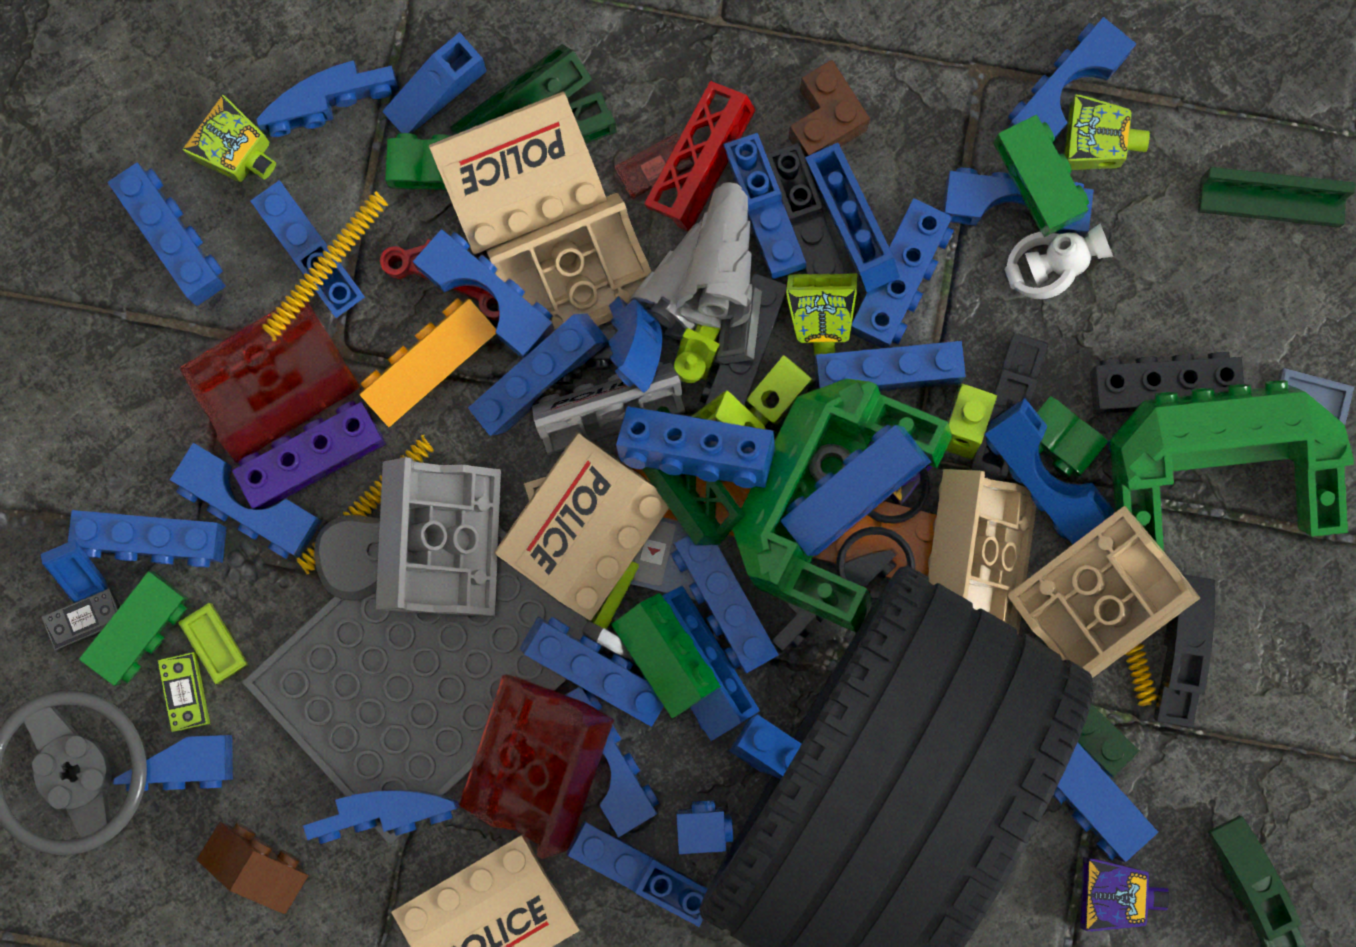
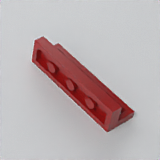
(711, 161)

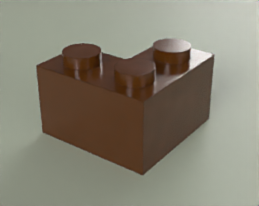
(835, 114)
(250, 867)

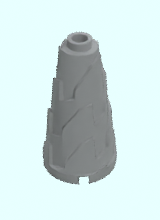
(720, 265)
(660, 288)

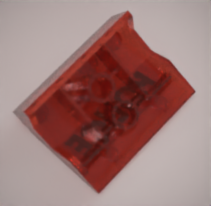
(265, 386)
(536, 763)

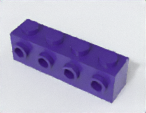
(309, 456)

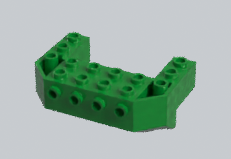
(837, 414)
(1233, 430)

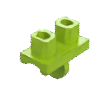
(696, 353)

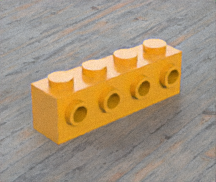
(428, 361)

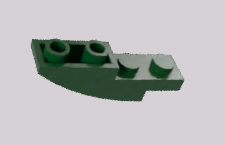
(1106, 743)
(1257, 884)

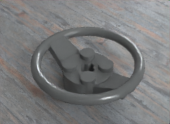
(58, 750)

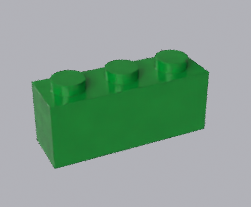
(1041, 175)
(135, 629)
(666, 655)

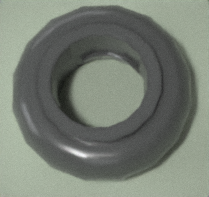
(823, 452)

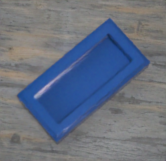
(74, 571)

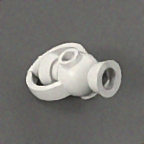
(1066, 255)

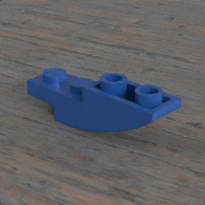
(311, 99)
(765, 206)
(305, 246)
(636, 344)
(394, 807)
(638, 872)

